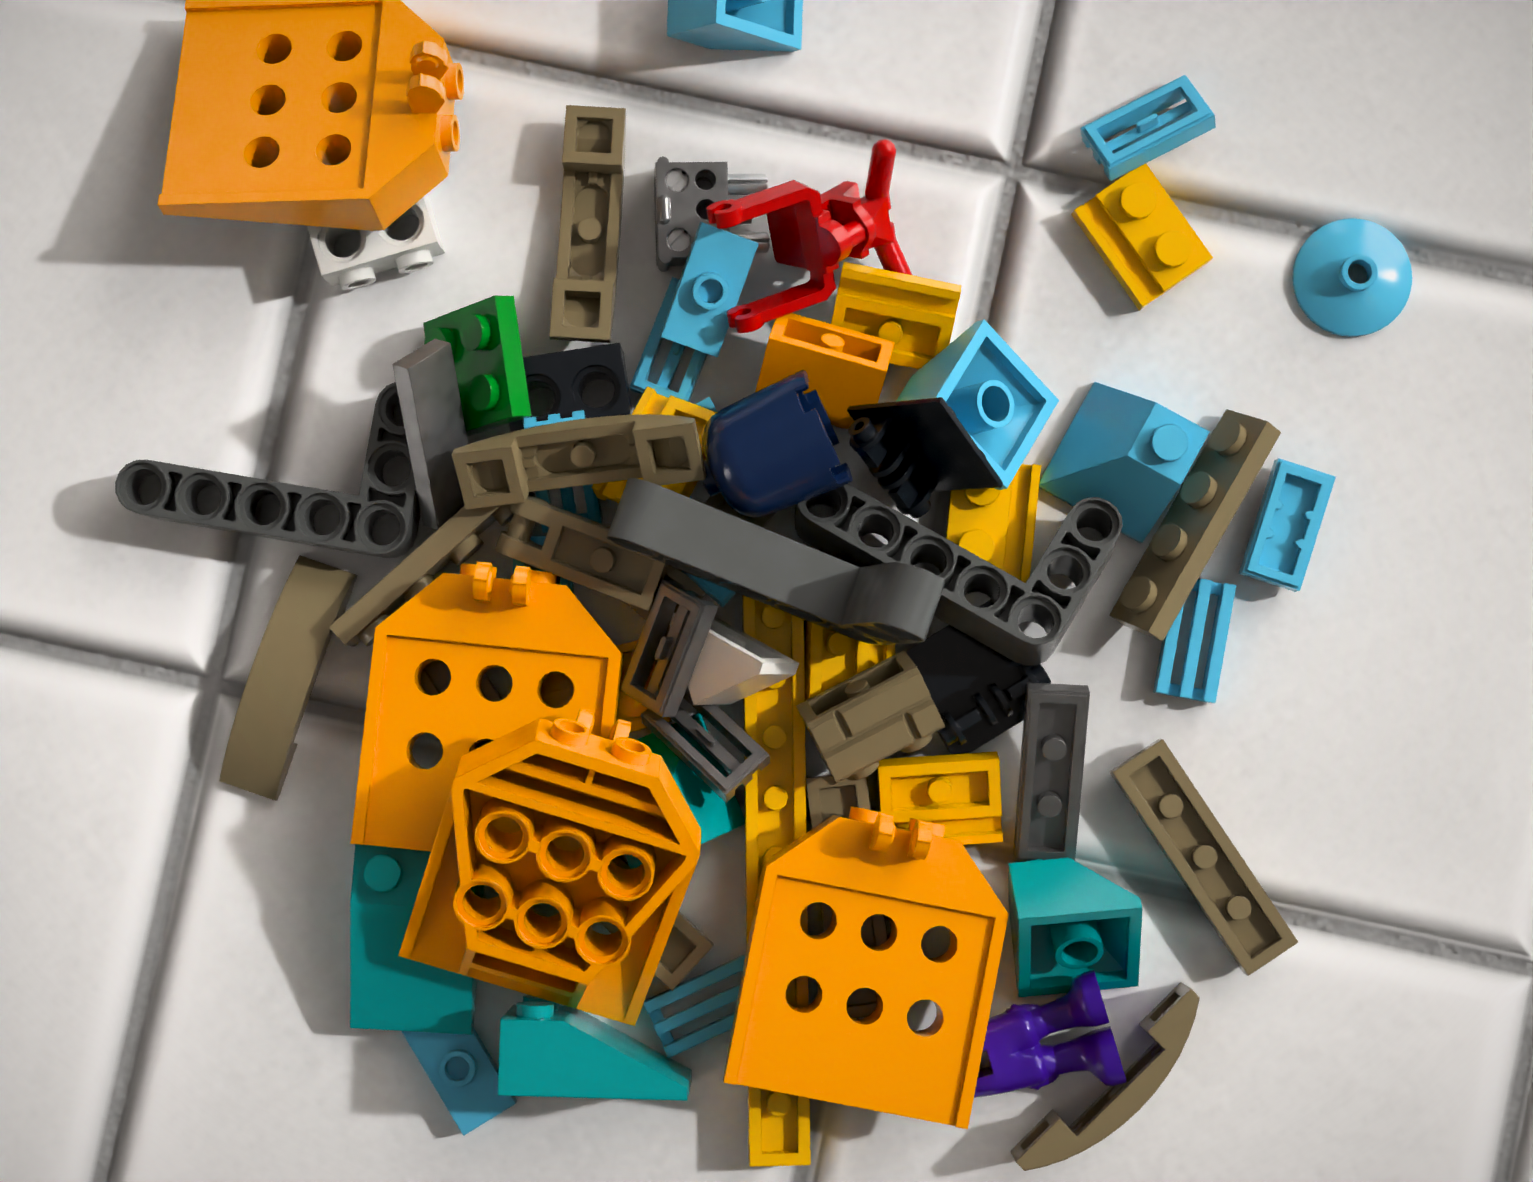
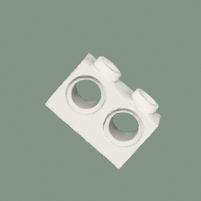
(378, 250)

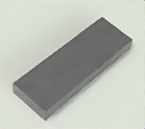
(432, 427)
(1051, 771)

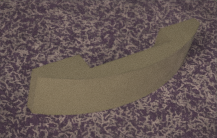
(589, 224)
(578, 454)
(284, 677)
(1056, 1141)

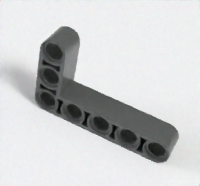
(298, 503)
(966, 573)
(864, 603)

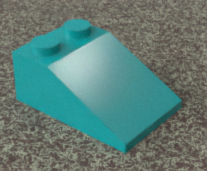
(387, 988)
(575, 1055)

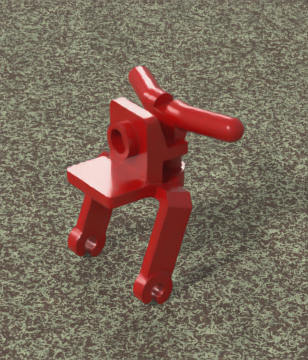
(817, 234)

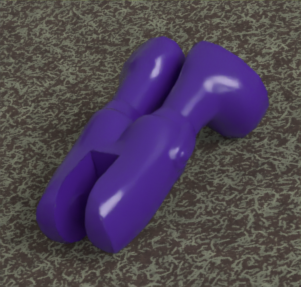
(1022, 1061)

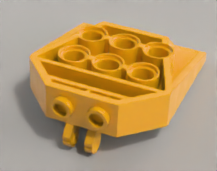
(302, 93)
(472, 627)
(555, 785)
(877, 1061)

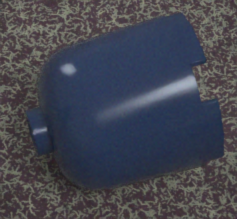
(772, 449)

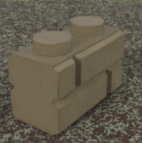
(871, 717)

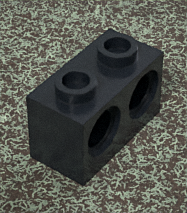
(569, 373)

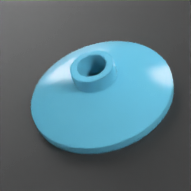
(1332, 297)

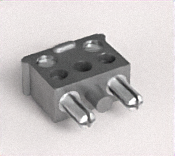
(679, 199)

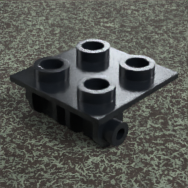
(918, 451)
(973, 687)

